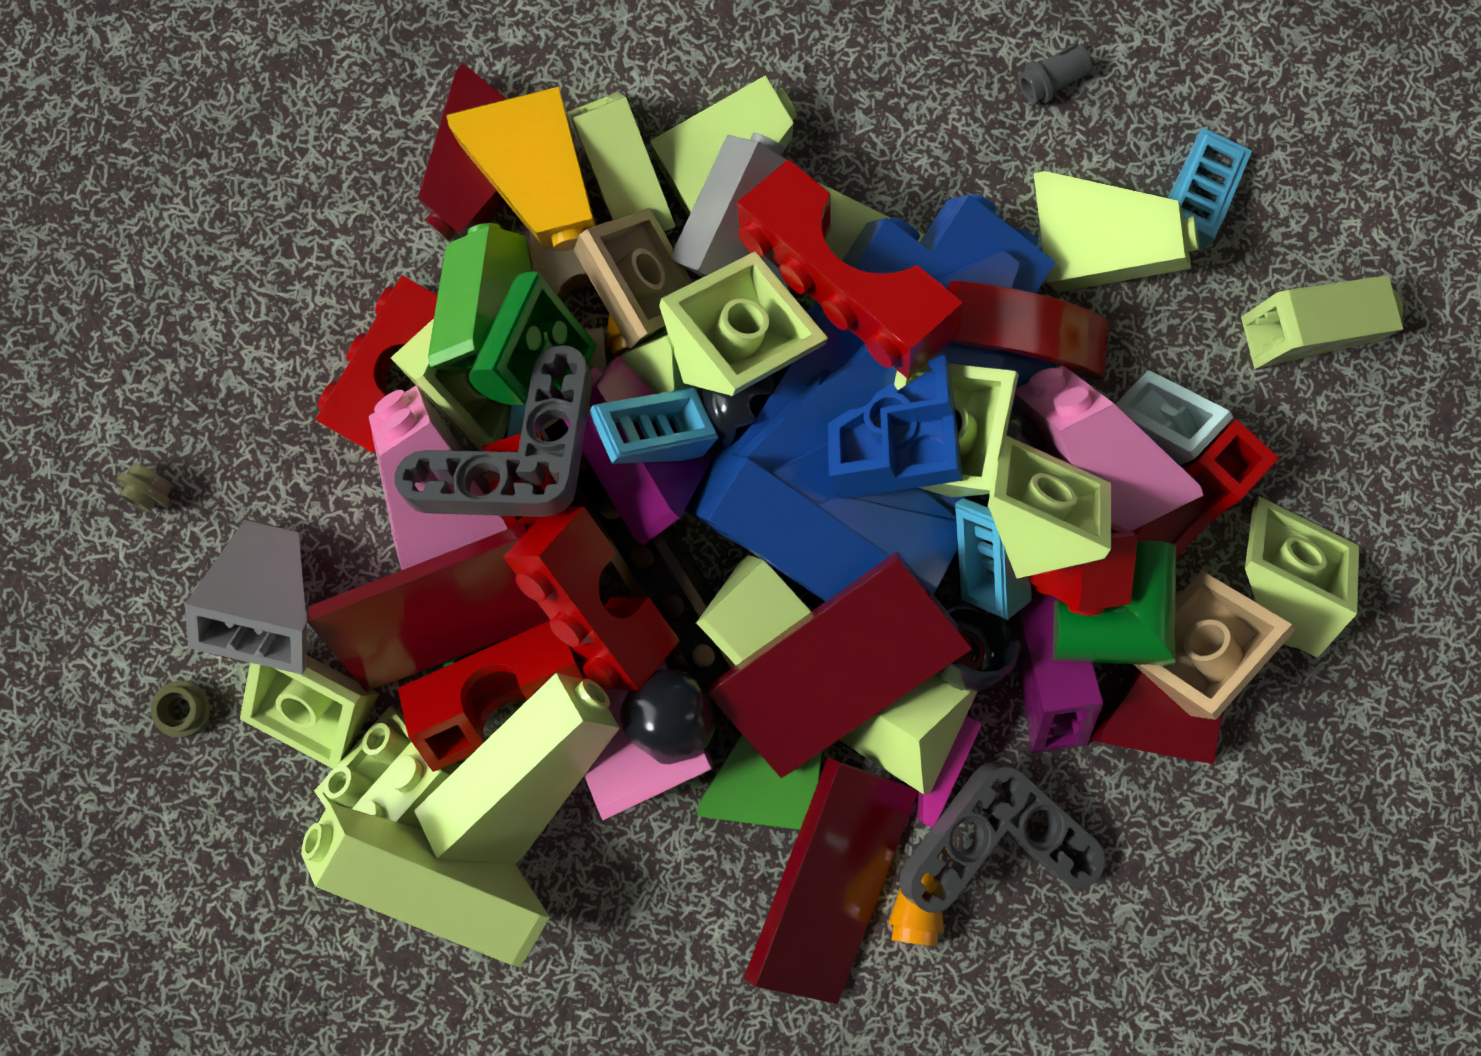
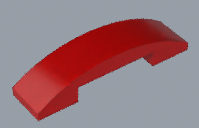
(1032, 327)

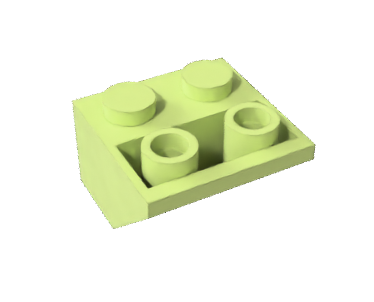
(383, 774)

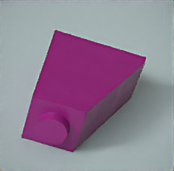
(645, 493)
(1057, 695)

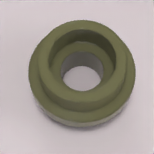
(144, 488)
(163, 713)

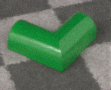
(524, 328)
(1127, 633)

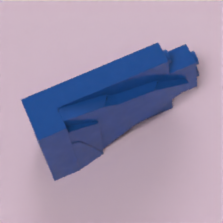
(774, 477)

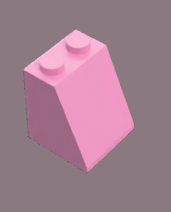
(407, 425)
(1102, 440)
(628, 775)

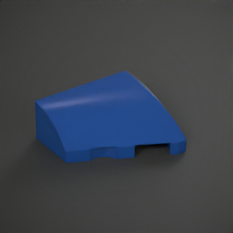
(898, 438)

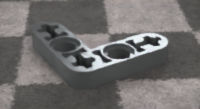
(531, 462)
(1006, 817)

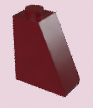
(453, 185)
(1150, 721)

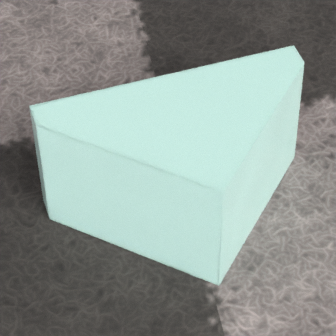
(1173, 416)

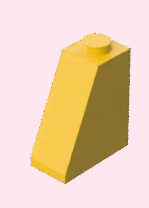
(531, 162)

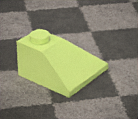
(1302, 575)

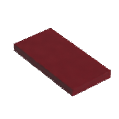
(427, 612)
(840, 665)
(831, 883)

